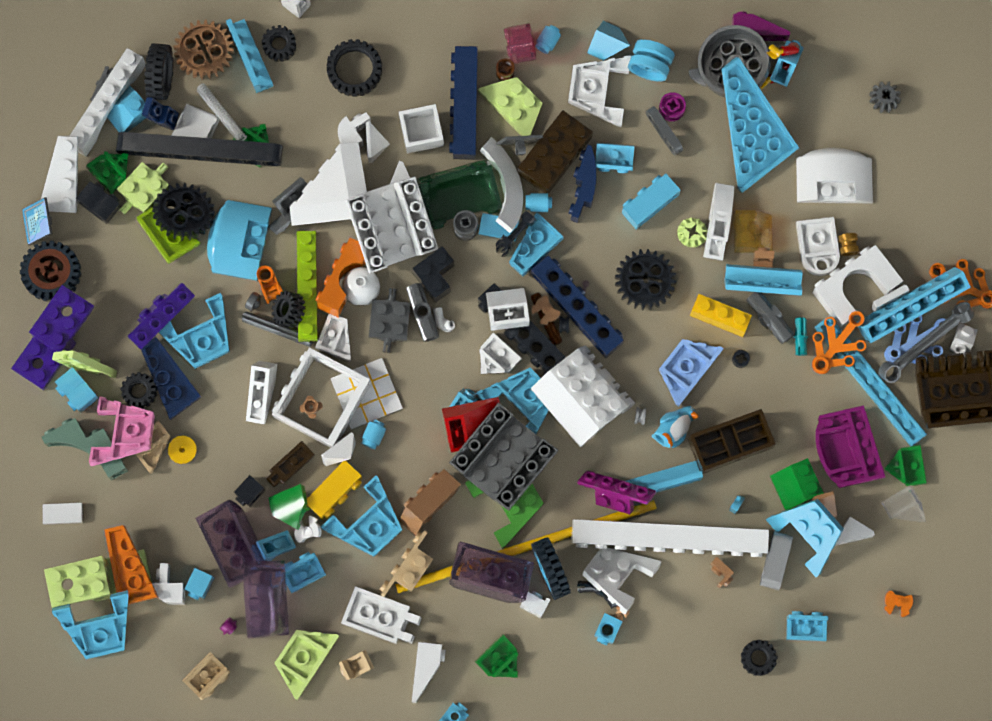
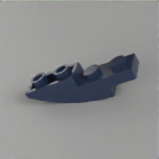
(586, 178)

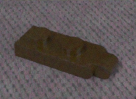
(290, 464)

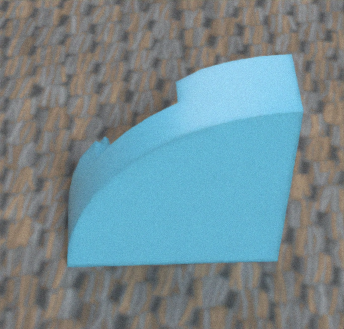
(736, 504)

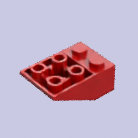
(464, 419)

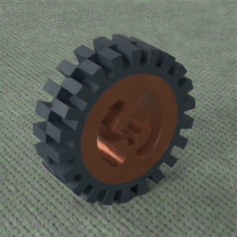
(37, 261)

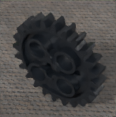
(183, 211)
(646, 263)

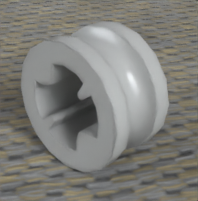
(640, 415)

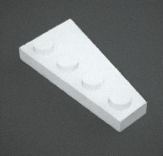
(63, 176)

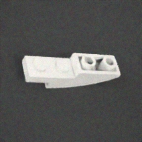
(719, 221)

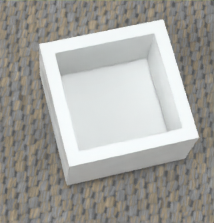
(421, 128)

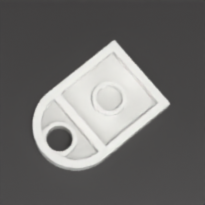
(818, 243)

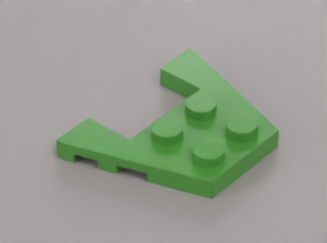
(518, 515)

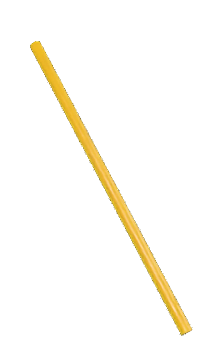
(526, 546)

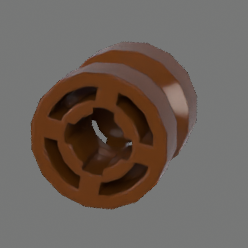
(503, 66)

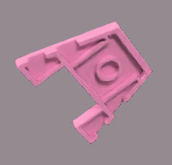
(131, 431)

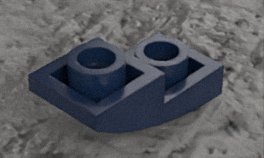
(160, 114)

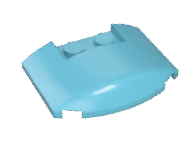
(238, 239)

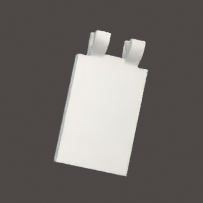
(379, 616)

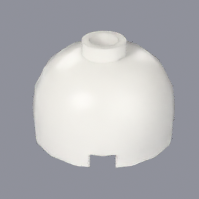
(361, 286)

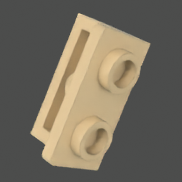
(206, 676)

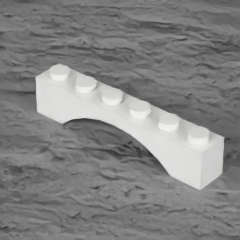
(121, 77)

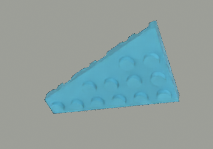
(755, 129)

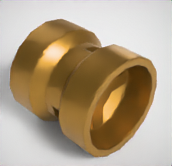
(849, 244)

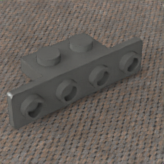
(283, 204)

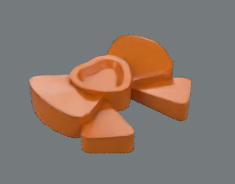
(892, 599)

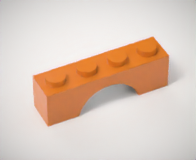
(332, 297)

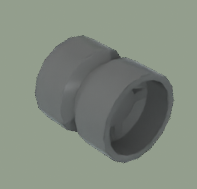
(465, 225)

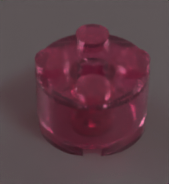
(520, 43)

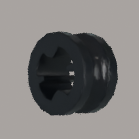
(563, 324)
(737, 354)

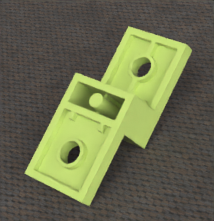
(90, 578)

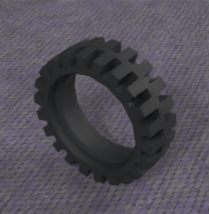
(352, 46)
(159, 71)

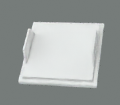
(195, 123)

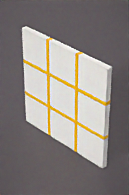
(379, 399)

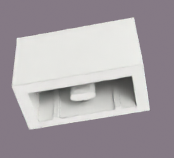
(507, 309)

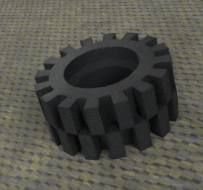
(276, 33)
(288, 309)
(130, 382)
(770, 654)

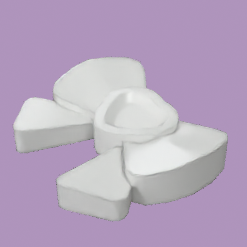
(308, 531)

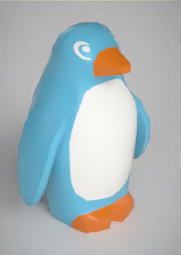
(674, 427)

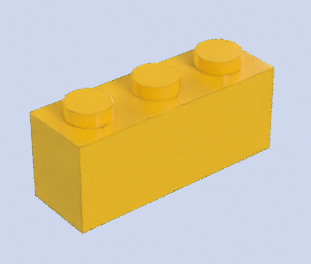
(720, 315)
(334, 490)

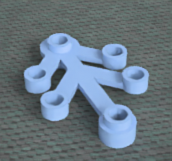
(911, 341)

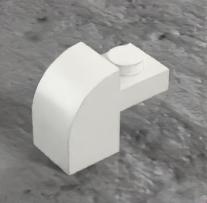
(349, 130)
(168, 592)

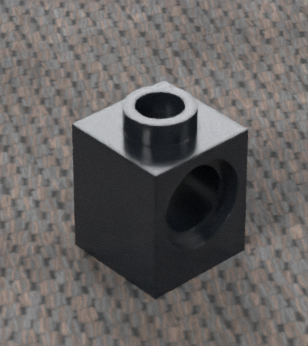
(249, 492)

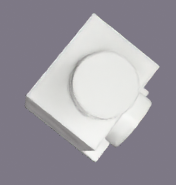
(535, 604)

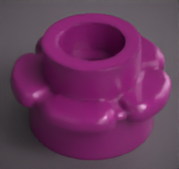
(228, 626)

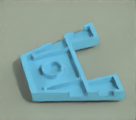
(203, 341)
(519, 393)
(816, 527)
(374, 528)
(99, 634)

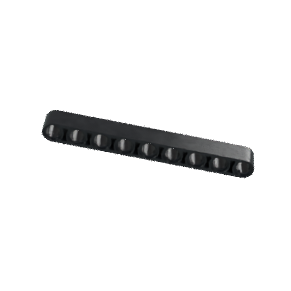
(199, 149)

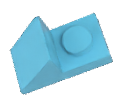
(276, 545)

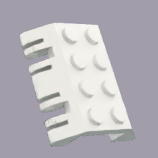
(581, 395)

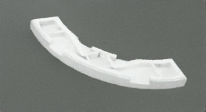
(510, 183)

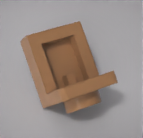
(763, 258)

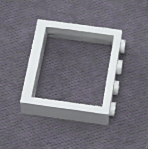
(297, 376)

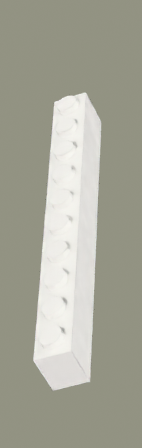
(670, 536)

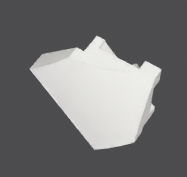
(497, 356)

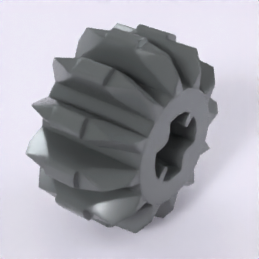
(882, 90)

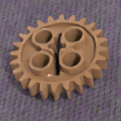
(188, 56)

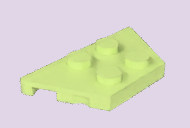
(513, 103)
(82, 362)
(303, 658)

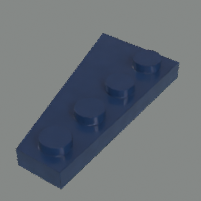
(172, 384)

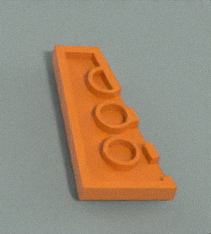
(127, 566)

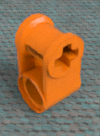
(269, 287)

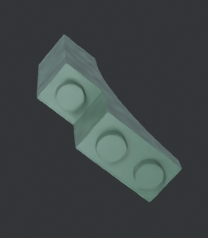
(73, 435)

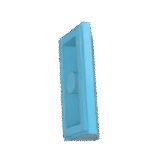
(491, 228)

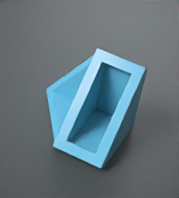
(607, 41)

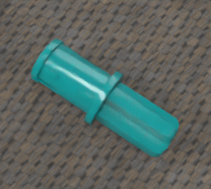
(801, 336)

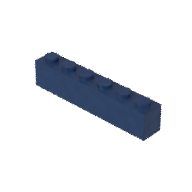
(465, 102)

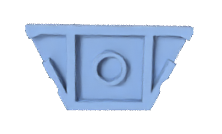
(686, 367)

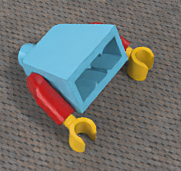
(785, 66)

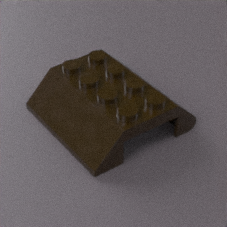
(955, 390)

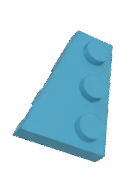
(536, 244)

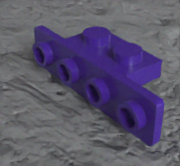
(160, 314)

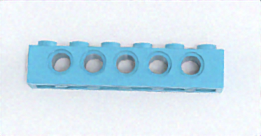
(913, 304)

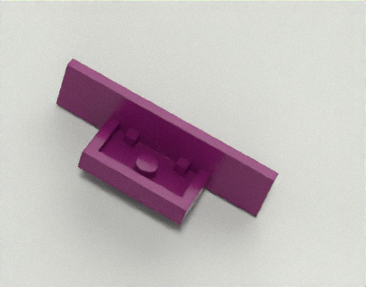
(615, 493)

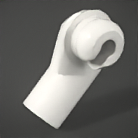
(441, 322)

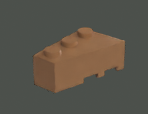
(428, 501)

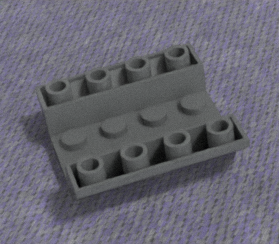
(503, 457)

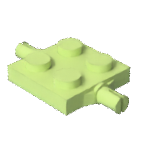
(142, 187)

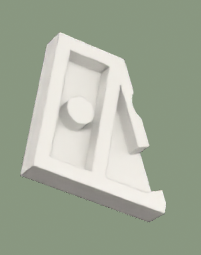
(335, 338)

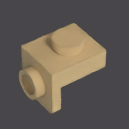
(356, 665)

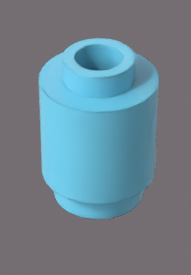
(548, 39)
(538, 202)
(373, 434)

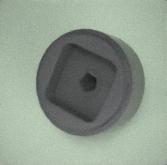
(253, 301)

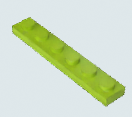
(307, 284)

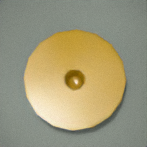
(182, 449)

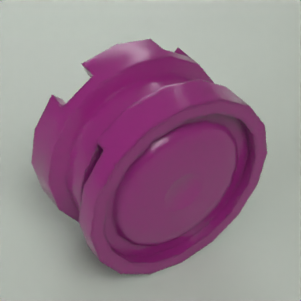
(672, 106)

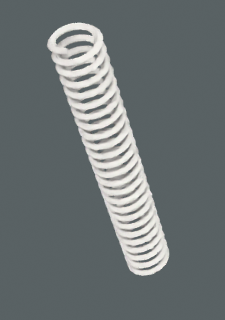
(219, 113)

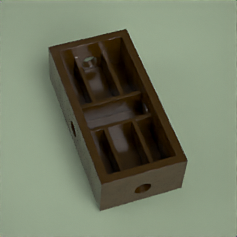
(554, 152)
(731, 441)

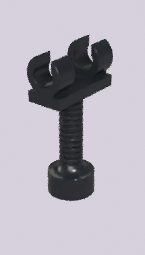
(506, 242)

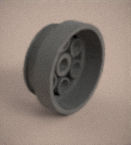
(738, 38)

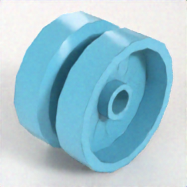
(651, 60)

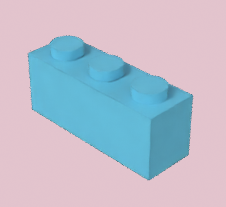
(650, 200)

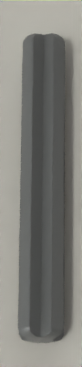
(272, 327)

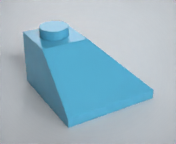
(127, 111)

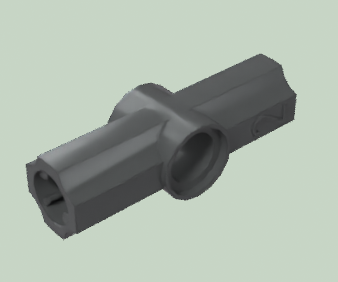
(419, 301)
(770, 317)

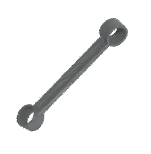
(960, 314)

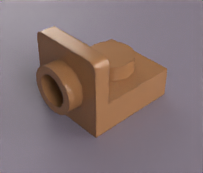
(719, 569)

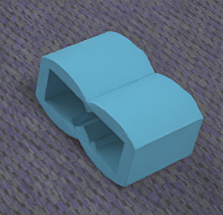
(76, 390)

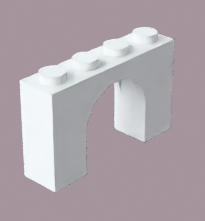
(870, 263)

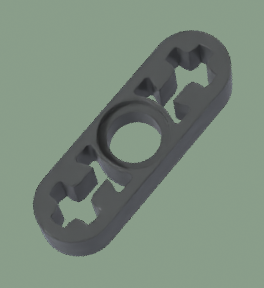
(664, 130)

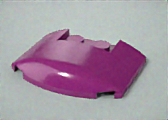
(848, 447)

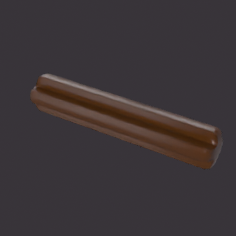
(551, 327)

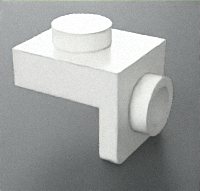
(963, 339)

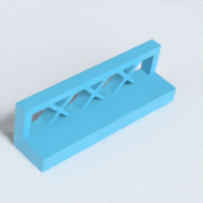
(250, 55)
(763, 279)
(670, 477)

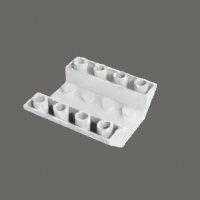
(391, 224)

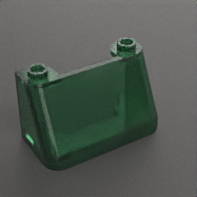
(459, 189)

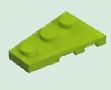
(168, 247)

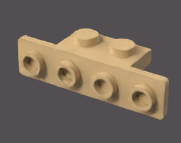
(412, 567)

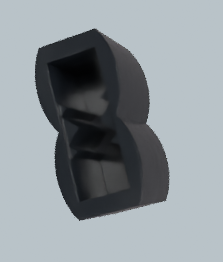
(98, 202)

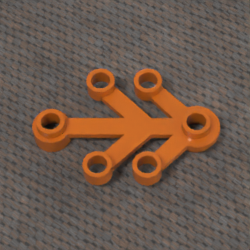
(979, 294)
(836, 345)

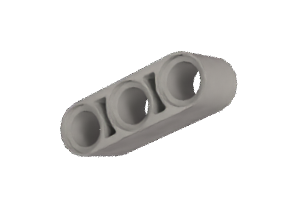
(776, 560)

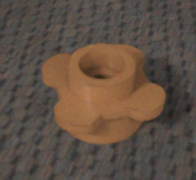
(310, 401)

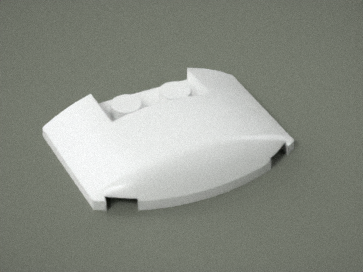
(834, 177)

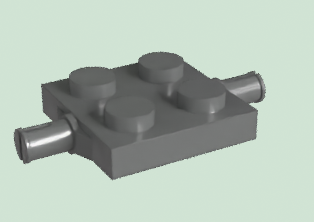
(389, 320)

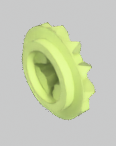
(695, 240)

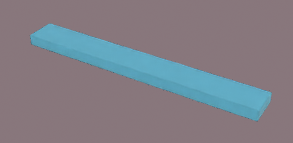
(877, 390)

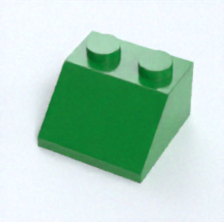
(796, 484)

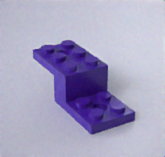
(52, 334)

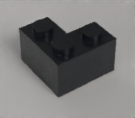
(430, 273)

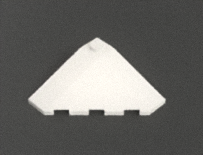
(326, 195)

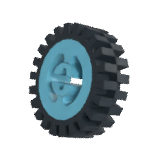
(551, 568)

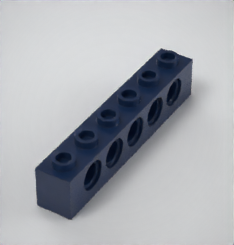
(550, 266)

